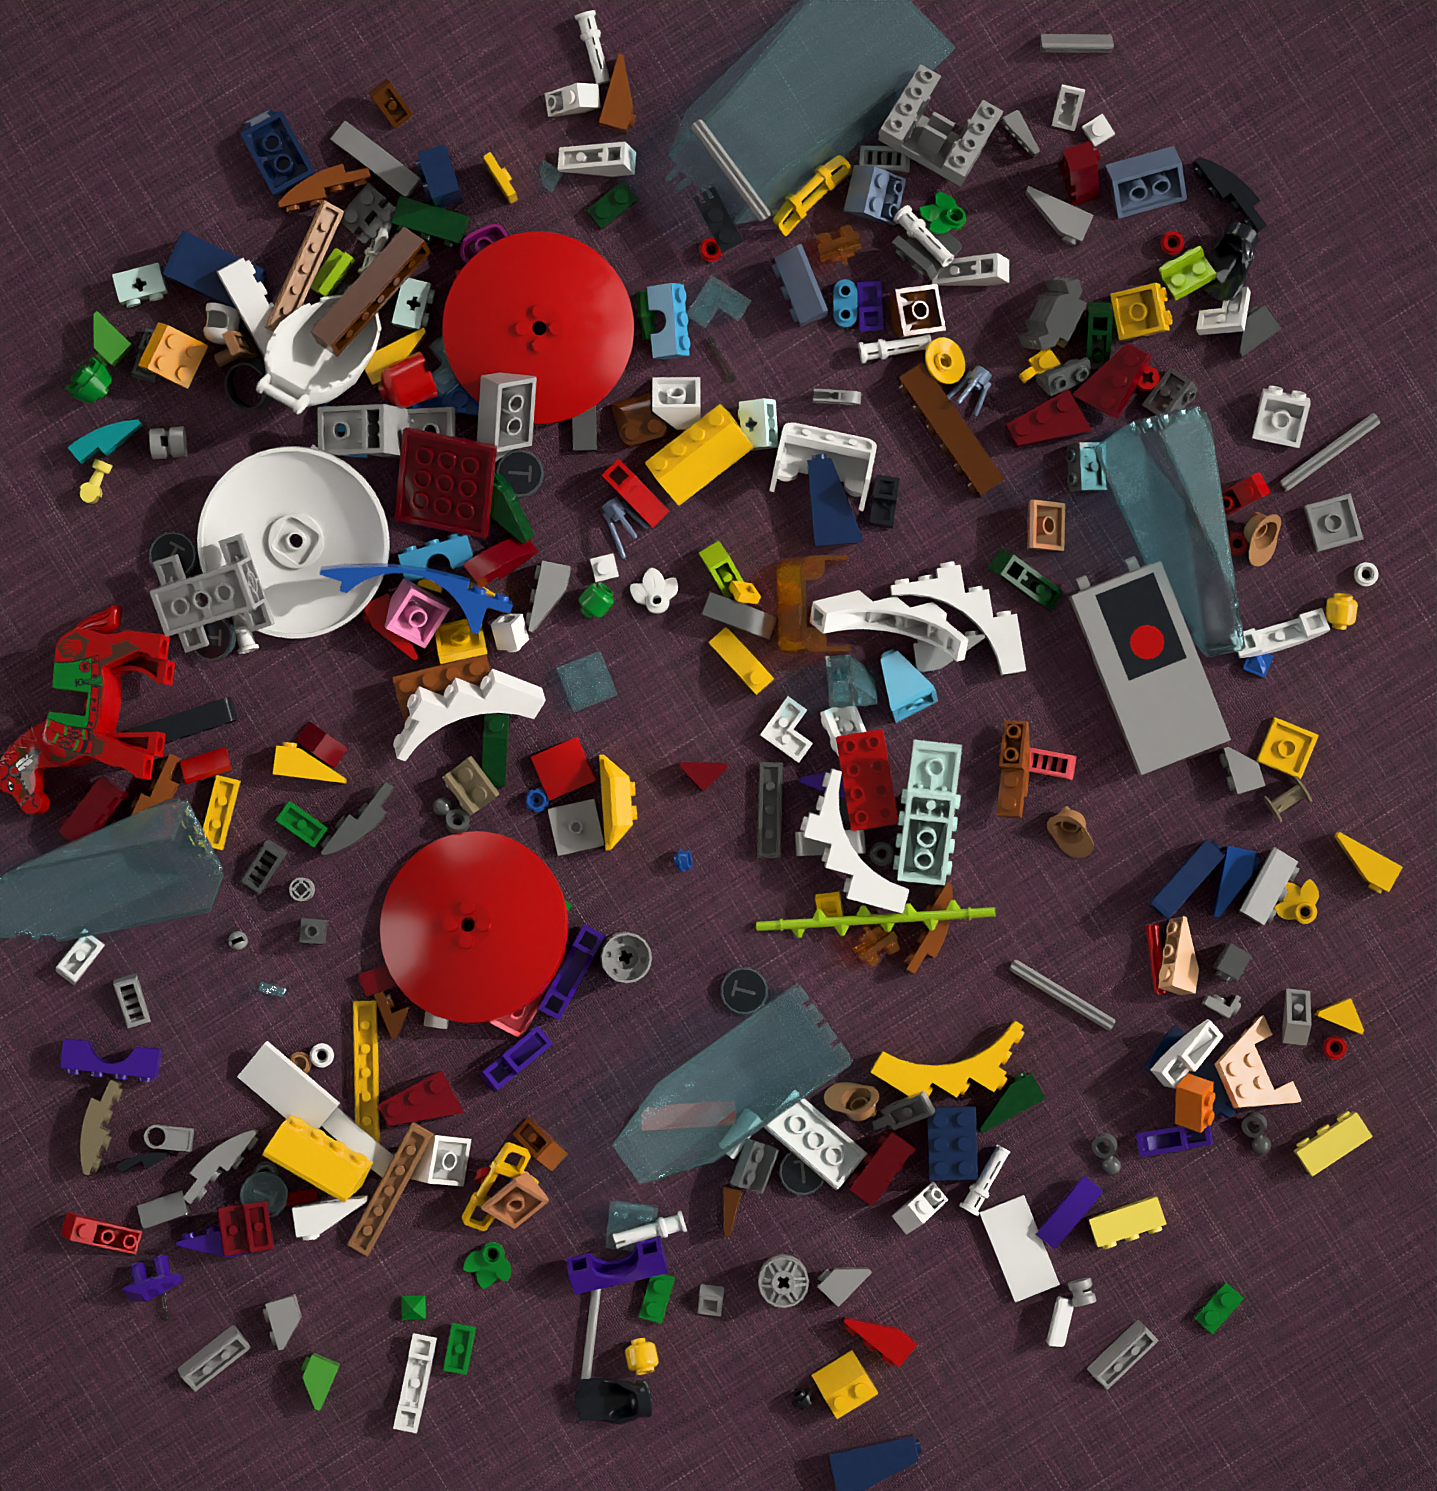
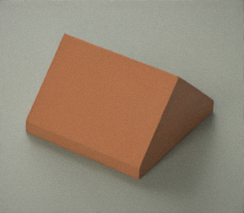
(1045, 526)
(516, 1201)

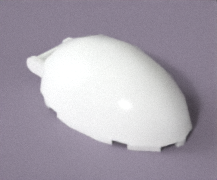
(305, 372)

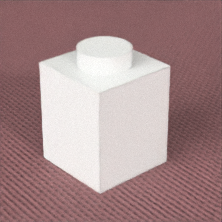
(509, 632)

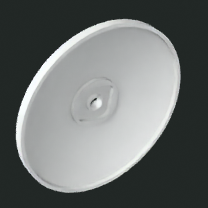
(305, 495)

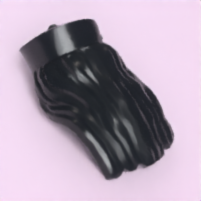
(1231, 261)
(613, 1400)

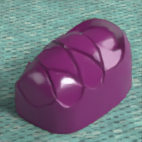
(479, 240)

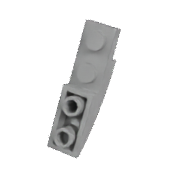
(225, 1156)

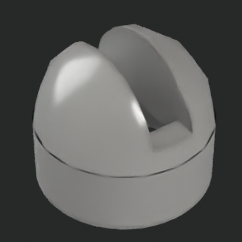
(240, 945)

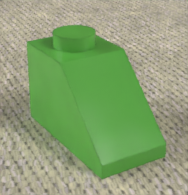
(109, 342)
(319, 1377)

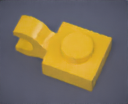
(1039, 363)

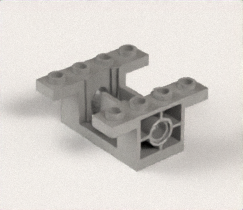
(931, 139)
(229, 591)

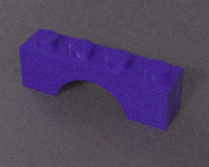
(572, 972)
(80, 1055)
(591, 1273)

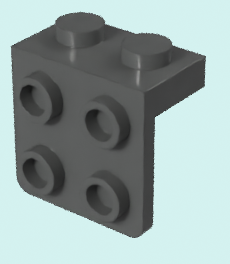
(922, 260)

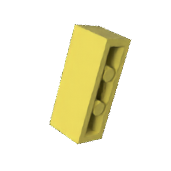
(1332, 1142)
(1127, 1222)

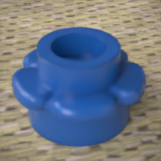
(530, 802)
(683, 860)

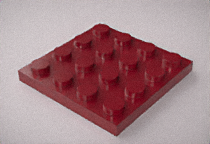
(445, 482)

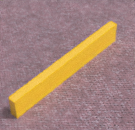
(366, 1067)

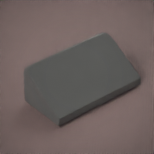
(163, 1209)

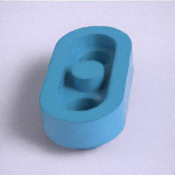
(845, 303)

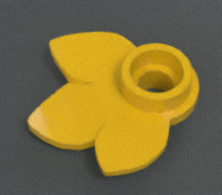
(1296, 899)

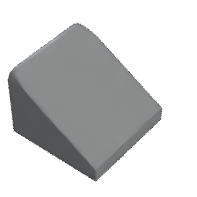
(710, 1300)

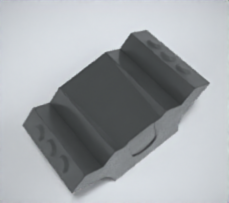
(1054, 314)

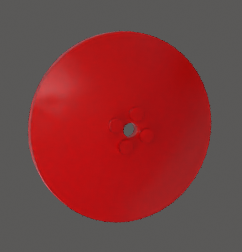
(547, 281)
(515, 934)

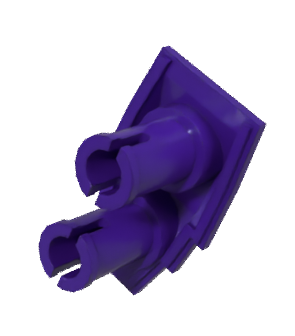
(147, 1288)

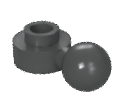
(443, 807)
(1260, 1143)
(1110, 1164)

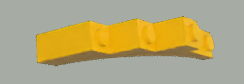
(951, 1077)

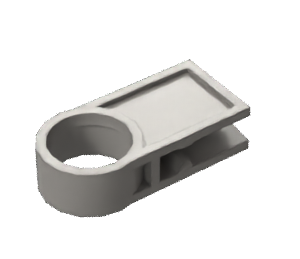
(838, 397)
(175, 1138)

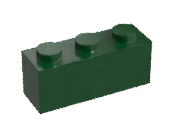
(430, 222)

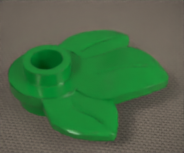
(941, 214)
(488, 1268)

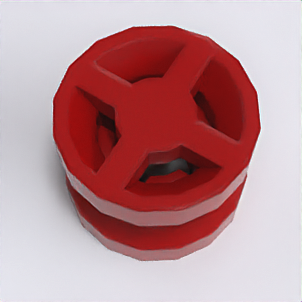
(1145, 383)

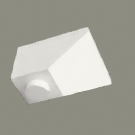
(677, 400)
(444, 1161)

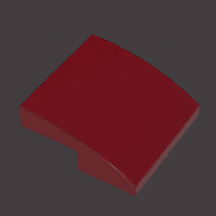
(245, 1228)

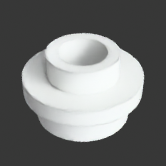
(1371, 569)
(314, 1055)

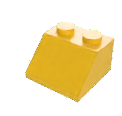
(844, 1384)

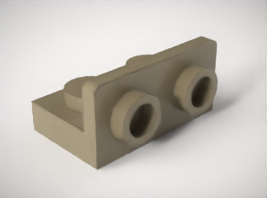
(470, 786)

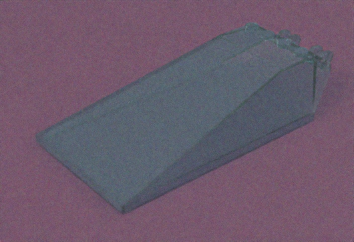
(805, 96)

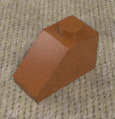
(540, 1144)

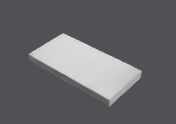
(287, 1087)
(817, 1142)
(1018, 1248)

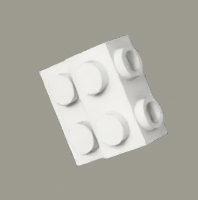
(1281, 416)

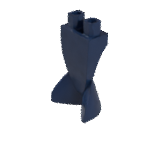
(1206, 1071)

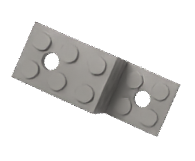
(377, 428)

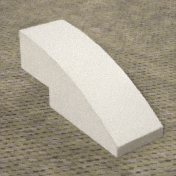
(1187, 1054)

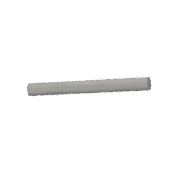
(590, 1334)

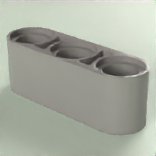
(811, 847)

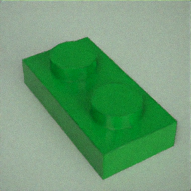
(302, 824)
(656, 1298)
(1218, 1308)
(459, 1348)

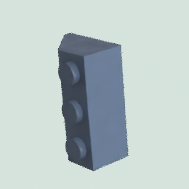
(1146, 182)
(799, 286)

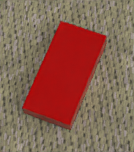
(205, 765)

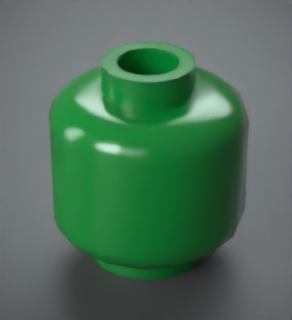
(596, 600)

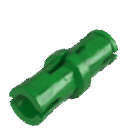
(645, 316)

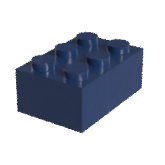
(440, 179)
(952, 1143)

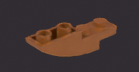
(314, 188)
(1014, 769)
(161, 788)
(932, 940)

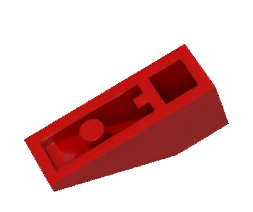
(376, 615)

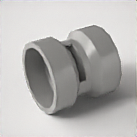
(304, 891)
(1081, 1292)

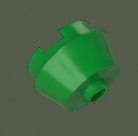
(90, 382)

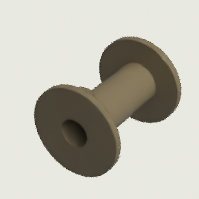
(1287, 799)

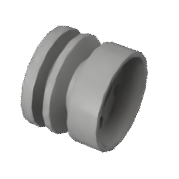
(638, 963)
(782, 1266)

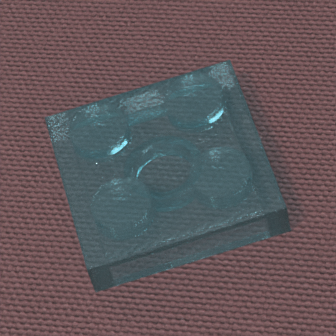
(587, 681)

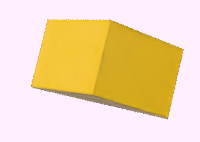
(1343, 1014)

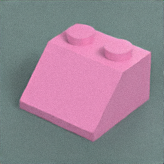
(415, 613)

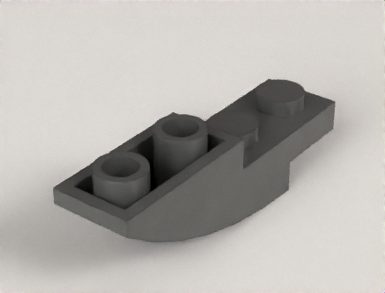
(353, 830)

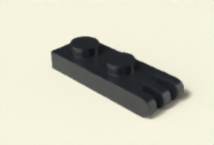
(717, 219)

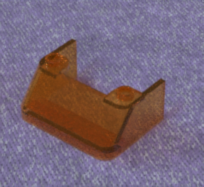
(791, 605)

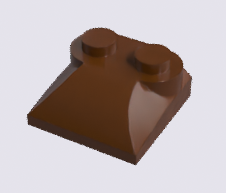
(916, 311)
(638, 422)

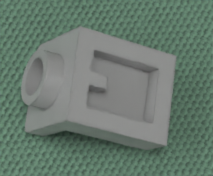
(1218, 1005)

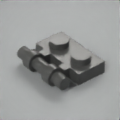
(362, 209)

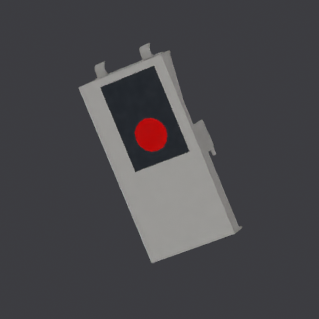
(1149, 666)

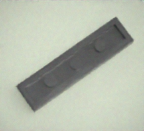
(769, 810)

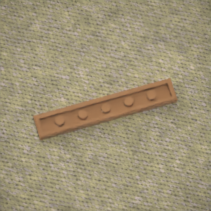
(306, 263)
(390, 1189)

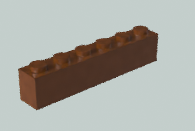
(370, 291)
(950, 429)

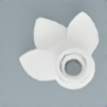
(654, 587)

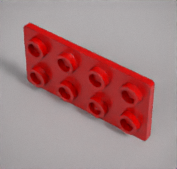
(867, 780)

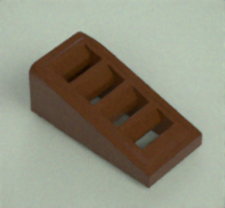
(731, 1202)

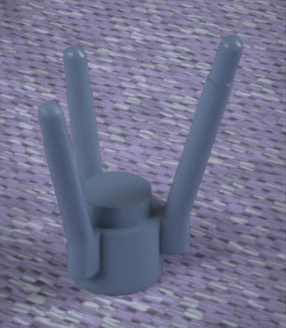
(976, 379)
(616, 510)

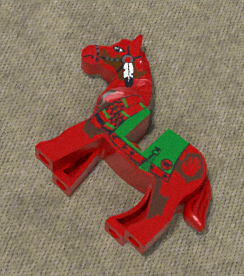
(93, 664)

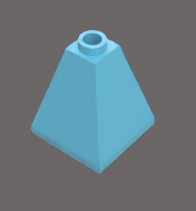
(905, 686)

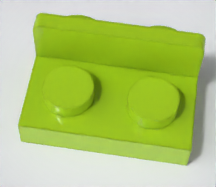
(332, 273)
(1187, 273)

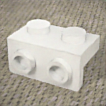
(841, 722)

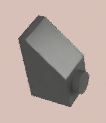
(1258, 328)

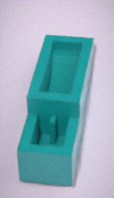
(104, 439)

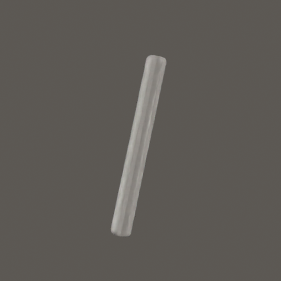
(730, 170)
(1329, 452)
(1062, 995)

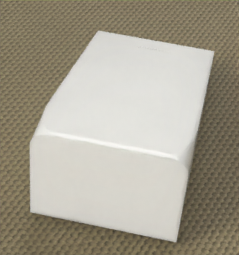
(79, 958)

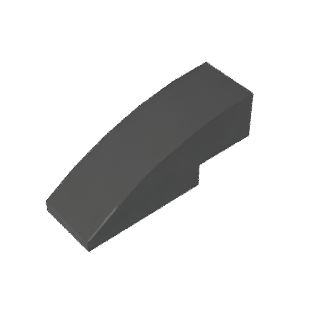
(739, 616)

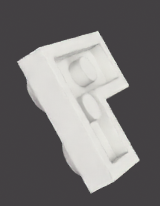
(1225, 319)
(781, 730)

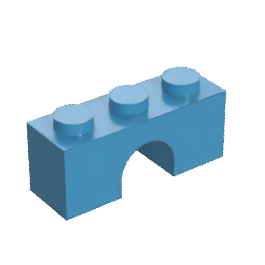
(673, 339)
(456, 549)

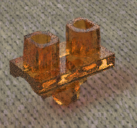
(839, 248)
(874, 941)

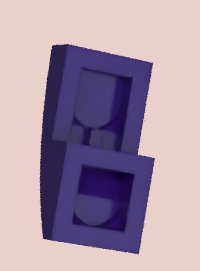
(870, 305)

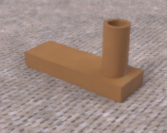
(239, 346)

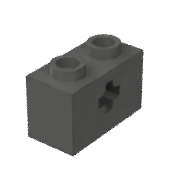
(1231, 962)

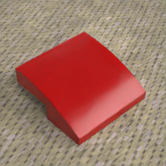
(563, 768)

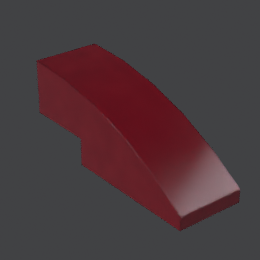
(498, 561)

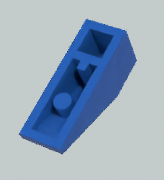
(1234, 873)

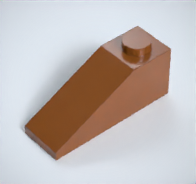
(618, 105)

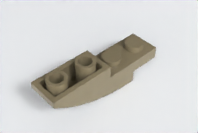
(93, 1135)

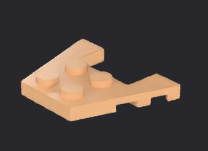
(1245, 1074)

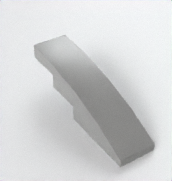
(376, 159)

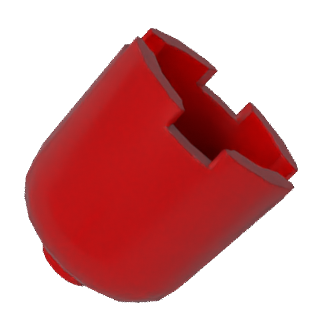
(407, 382)

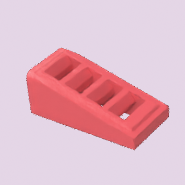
(1069, 769)

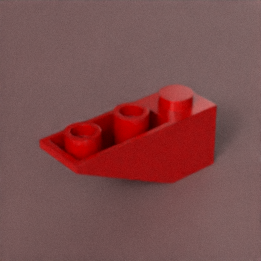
(635, 493)
(1244, 493)
(100, 1233)
(887, 1339)

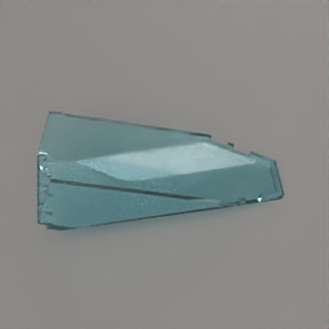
(1175, 509)
(115, 878)
(732, 1088)

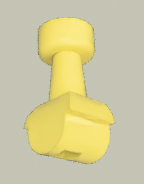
(91, 491)

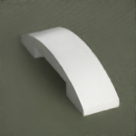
(1285, 634)
(356, 1139)
(415, 1383)

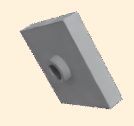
(1333, 522)
(576, 827)

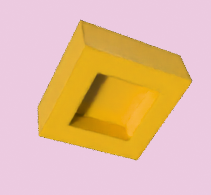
(744, 592)
(830, 904)

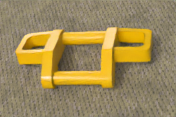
(794, 202)
(497, 1167)

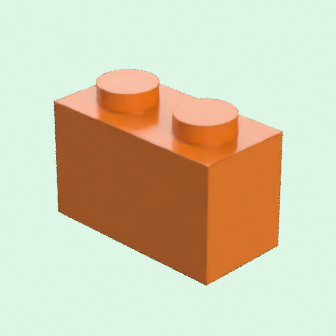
(1194, 1103)

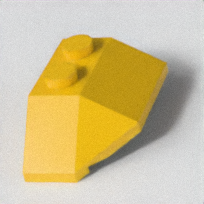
(616, 802)

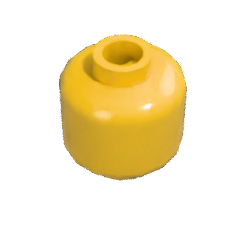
(1341, 610)
(641, 1356)

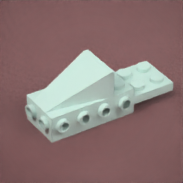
(928, 814)

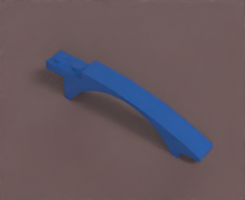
(472, 601)

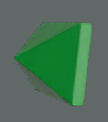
(413, 1307)

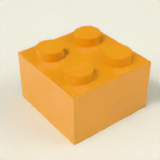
(173, 355)

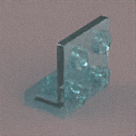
(627, 1216)

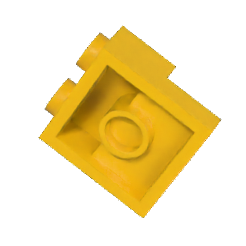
(1141, 311)

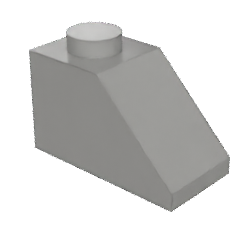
(1296, 1017)
(842, 1282)

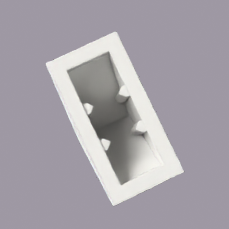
(1068, 107)

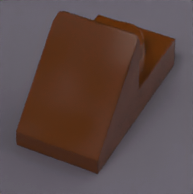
(390, 103)
(395, 1020)

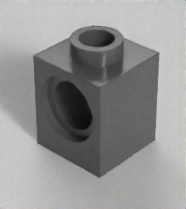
(313, 931)

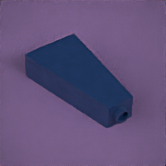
(830, 508)
(1186, 879)
(871, 1463)

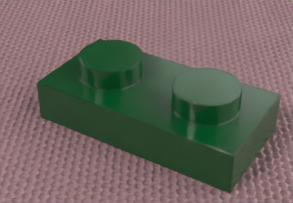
(612, 205)

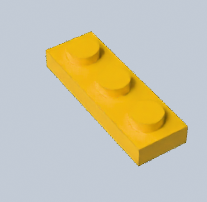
(220, 810)

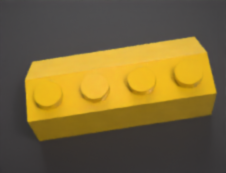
(699, 454)
(318, 1158)

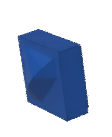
(1258, 664)

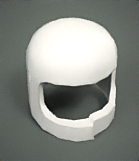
(220, 320)

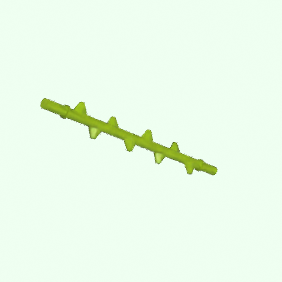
(887, 921)

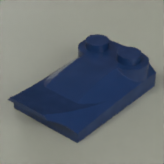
(276, 151)

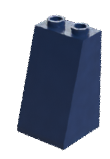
(195, 267)

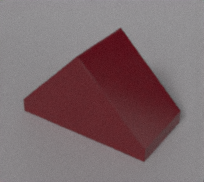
(321, 744)
(703, 773)

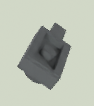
(904, 1112)

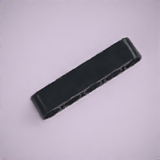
(192, 720)

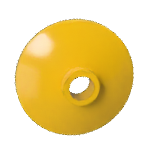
(945, 360)

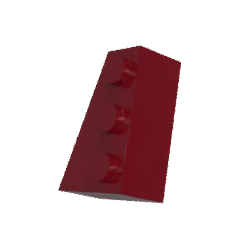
(1080, 172)
(1115, 381)
(1049, 421)
(93, 809)
(421, 1101)
(880, 1167)

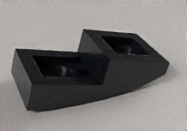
(884, 501)
(148, 1160)

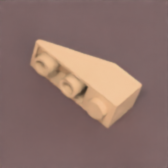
(1179, 962)

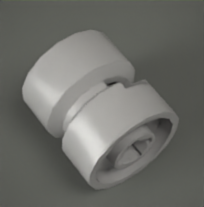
(176, 442)

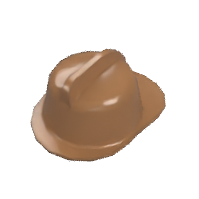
(1262, 536)
(1070, 833)
(852, 1099)

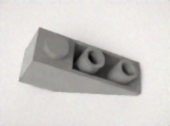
(551, 586)
(932, 658)

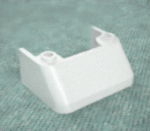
(850, 454)

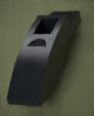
(1226, 184)

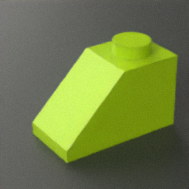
(720, 567)

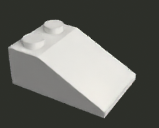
(316, 1217)

